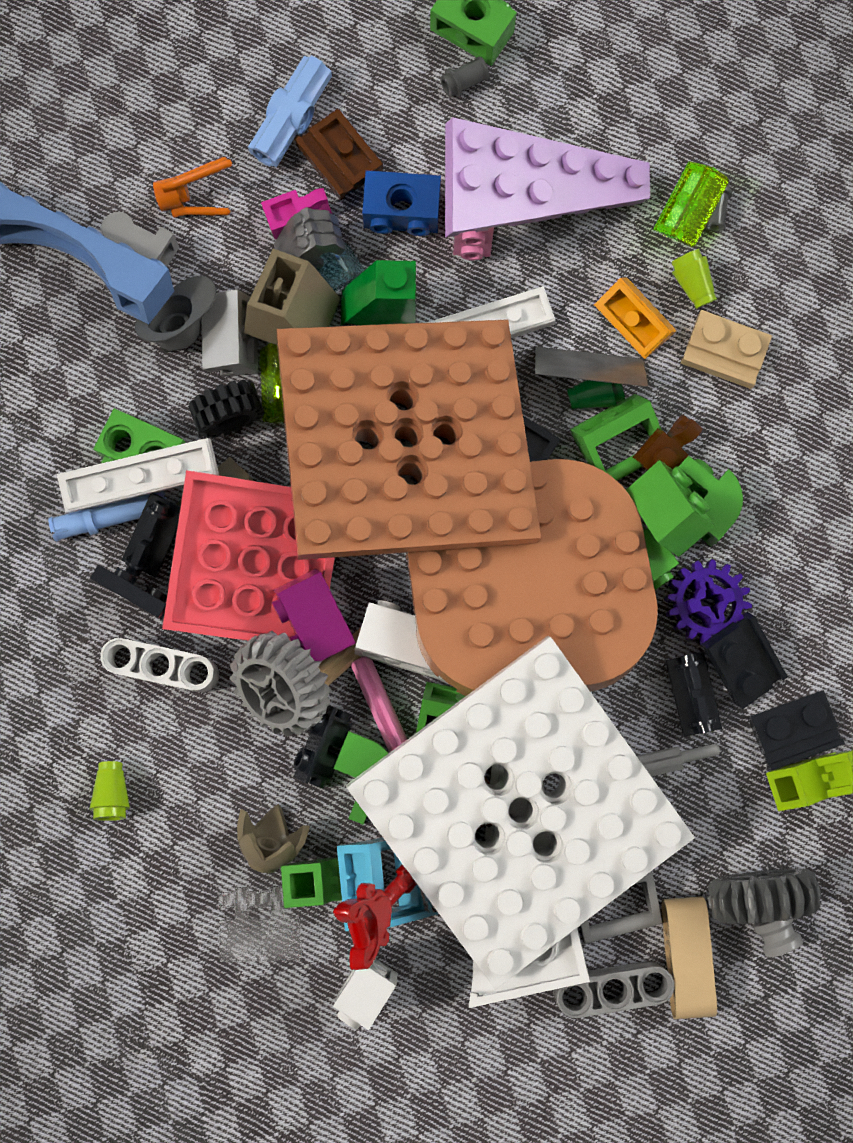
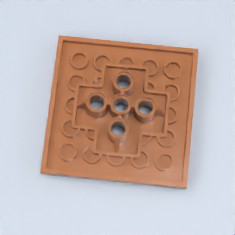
(456, 386)

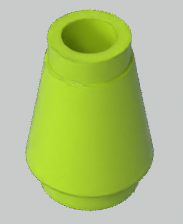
(695, 277)
(109, 793)

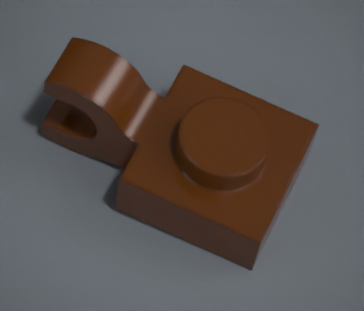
(668, 446)

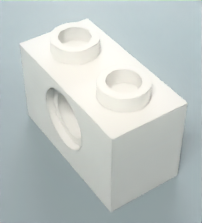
(365, 994)

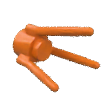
(173, 191)

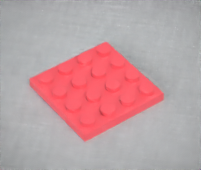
(231, 555)

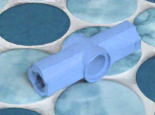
(290, 111)

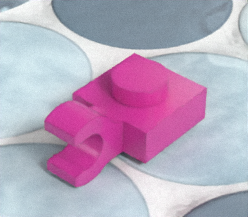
(283, 207)

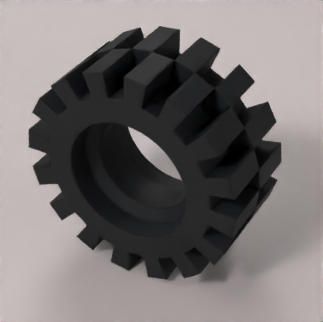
(226, 409)

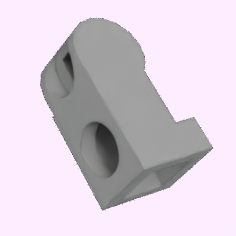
(120, 228)

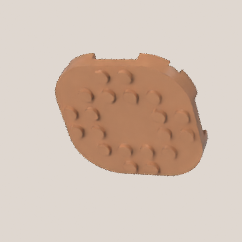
(579, 585)

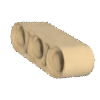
(689, 957)

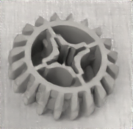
(280, 683)

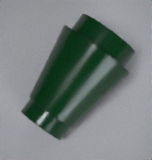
(595, 395)

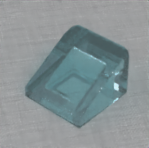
(340, 269)

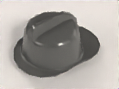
(180, 318)

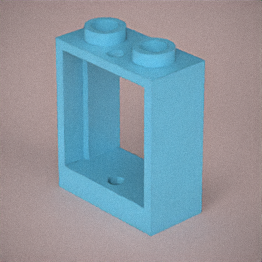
(362, 864)

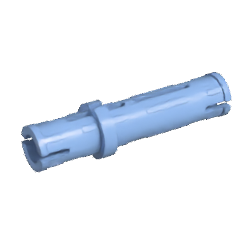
(98, 517)

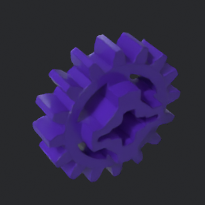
(703, 587)

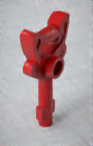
(371, 916)

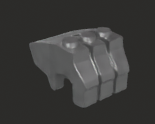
(311, 235)

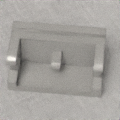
(223, 337)

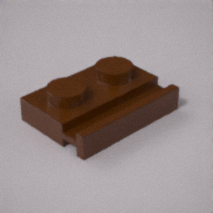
(338, 153)

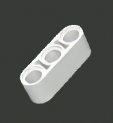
(143, 657)

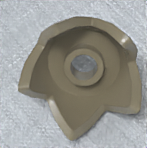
(268, 842)

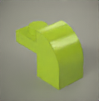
(812, 780)

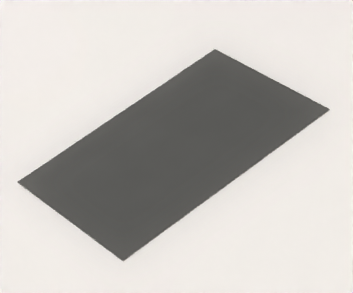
(590, 366)

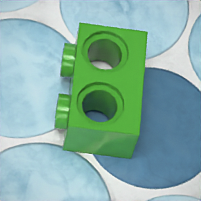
(143, 437)

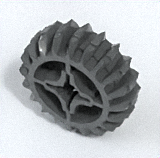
(764, 896)

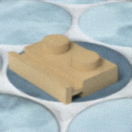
(726, 349)

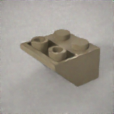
(289, 297)

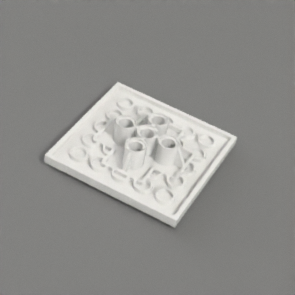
(501, 892)

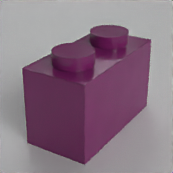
(313, 615)

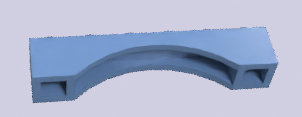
(136, 283)

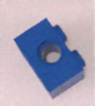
(387, 188)

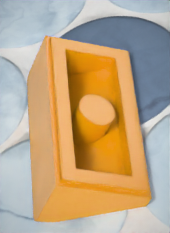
(635, 317)

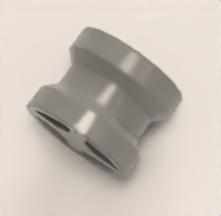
(778, 937)

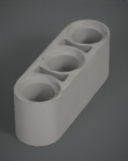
(632, 992)

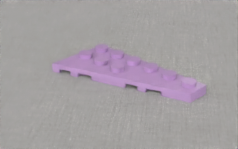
(522, 179)

